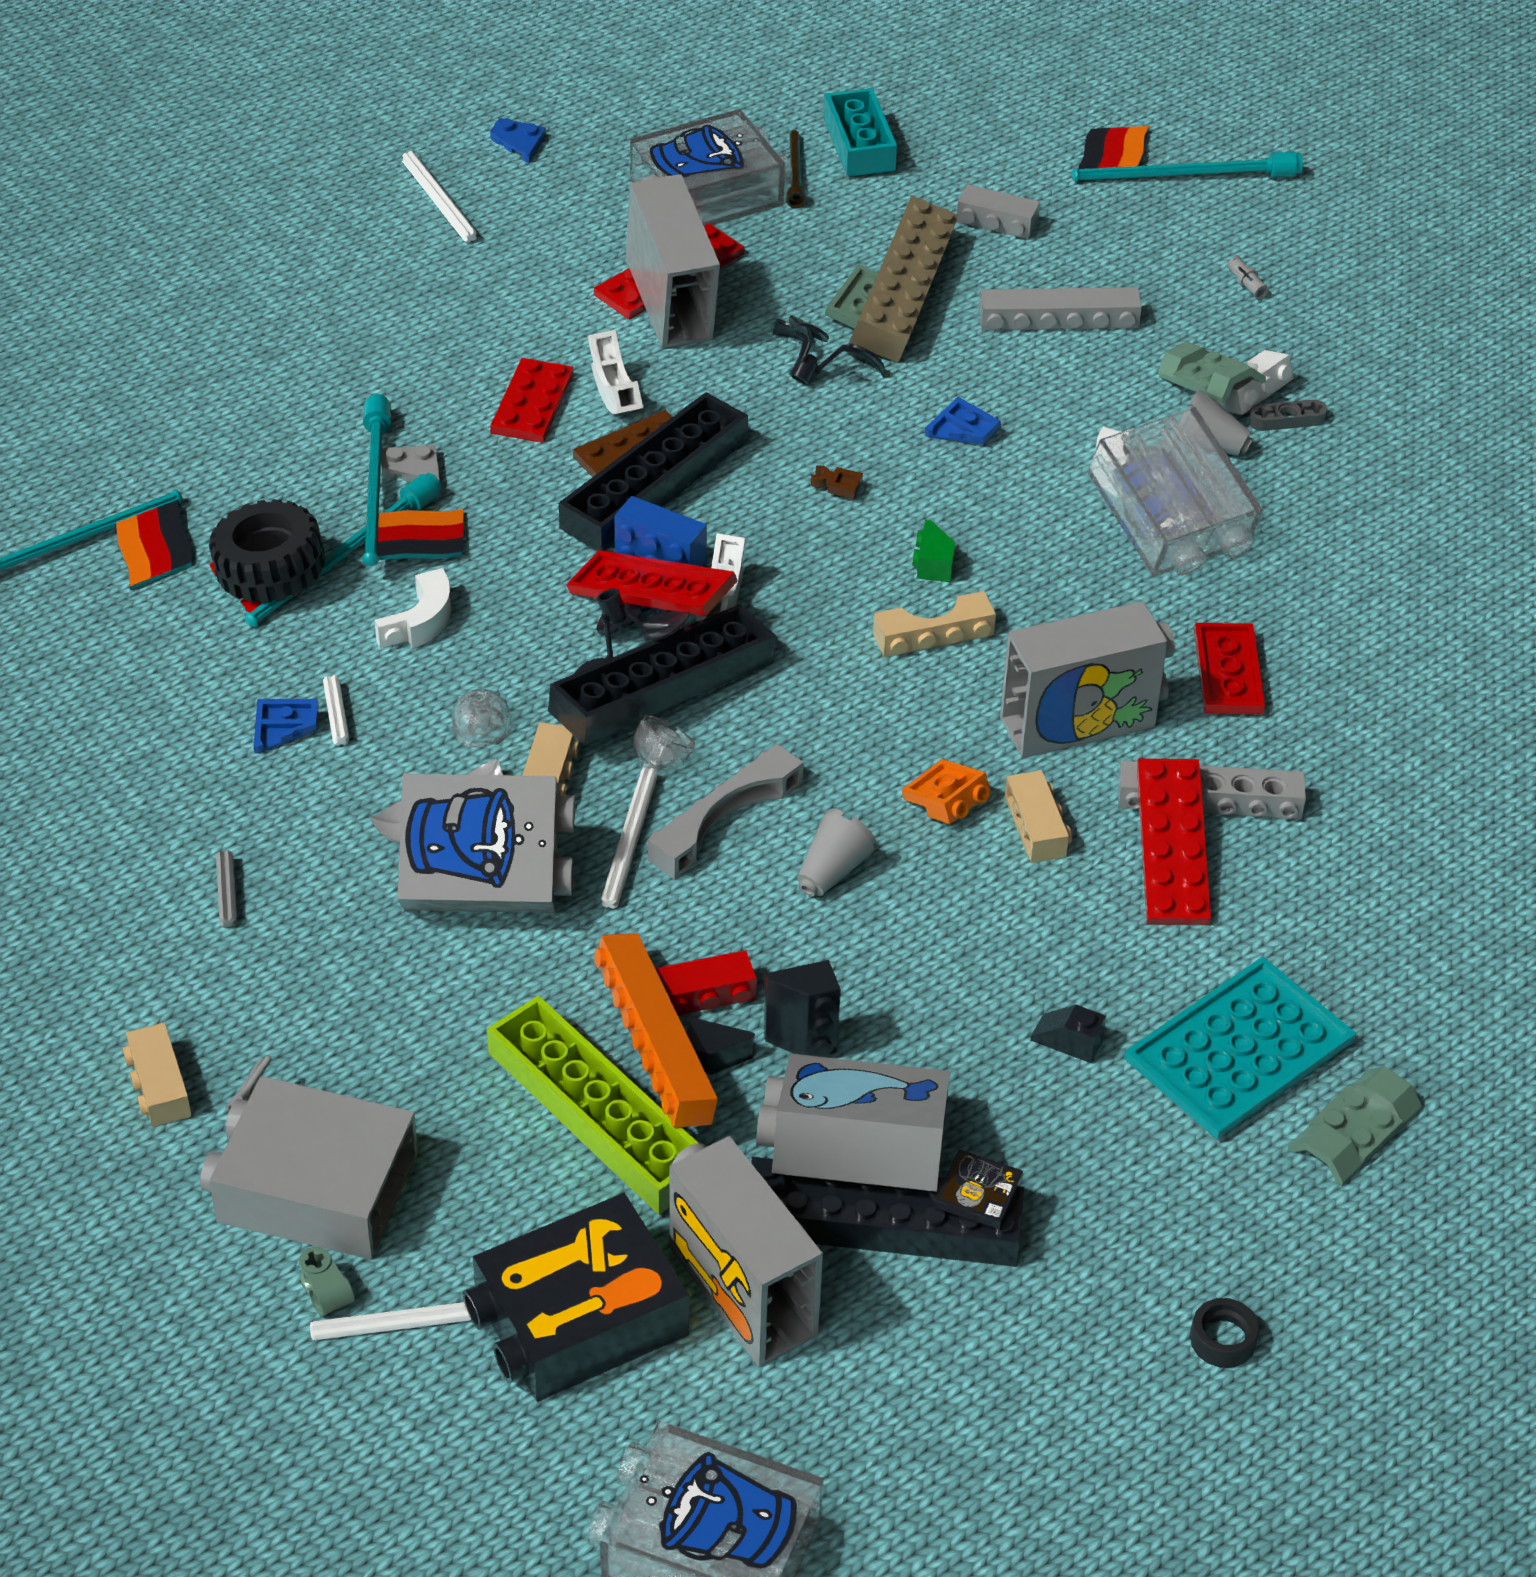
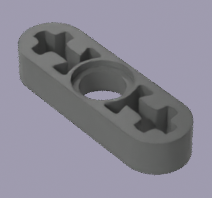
(1270, 417)

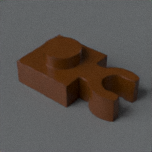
(840, 482)

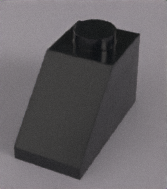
(1071, 1031)
(720, 1045)

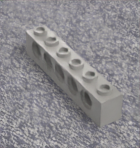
(1233, 791)

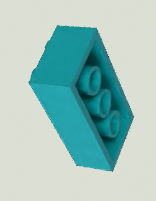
(860, 132)

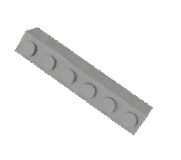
(1059, 308)

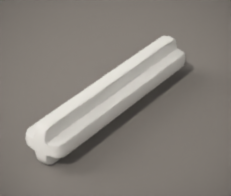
(336, 710)

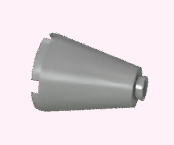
(1227, 430)
(834, 852)

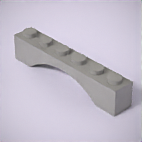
(766, 778)

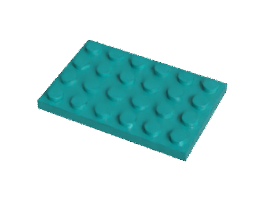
(1239, 1047)

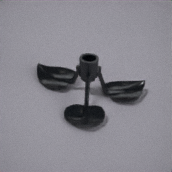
(806, 363)
(618, 615)

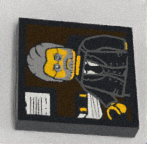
(979, 1189)

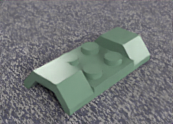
(1209, 372)
(1359, 1122)

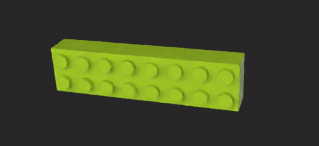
(590, 1098)

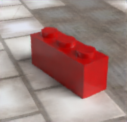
(709, 982)

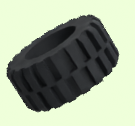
(267, 551)

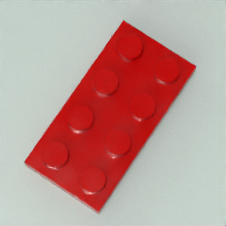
(532, 400)
(1229, 668)

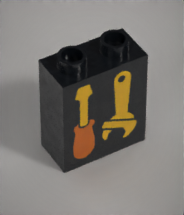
(577, 1298)

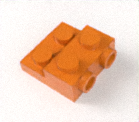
(948, 790)

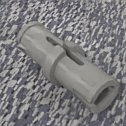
(1256, 285)

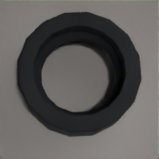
(1224, 1310)

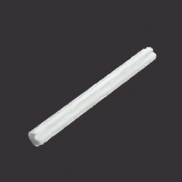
(439, 197)
(629, 838)
(388, 1321)

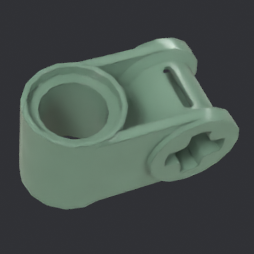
(324, 1282)

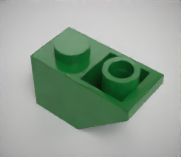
(936, 554)

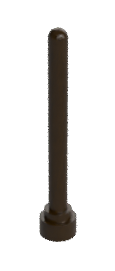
(795, 195)

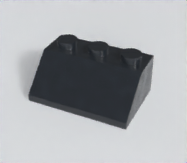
(803, 1009)

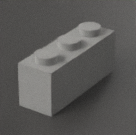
(998, 211)

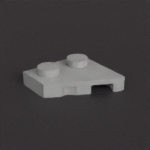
(409, 462)

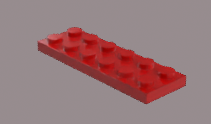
(621, 290)
(653, 582)
(1173, 842)

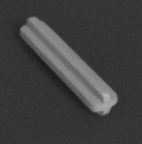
(226, 889)

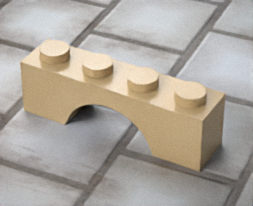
(902, 632)

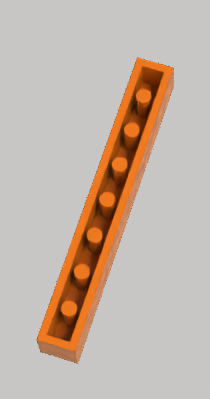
(656, 1030)

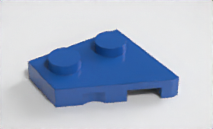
(518, 136)
(963, 423)
(283, 721)

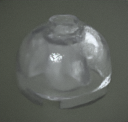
(481, 718)
(661, 746)

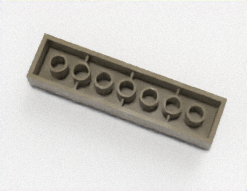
(904, 279)

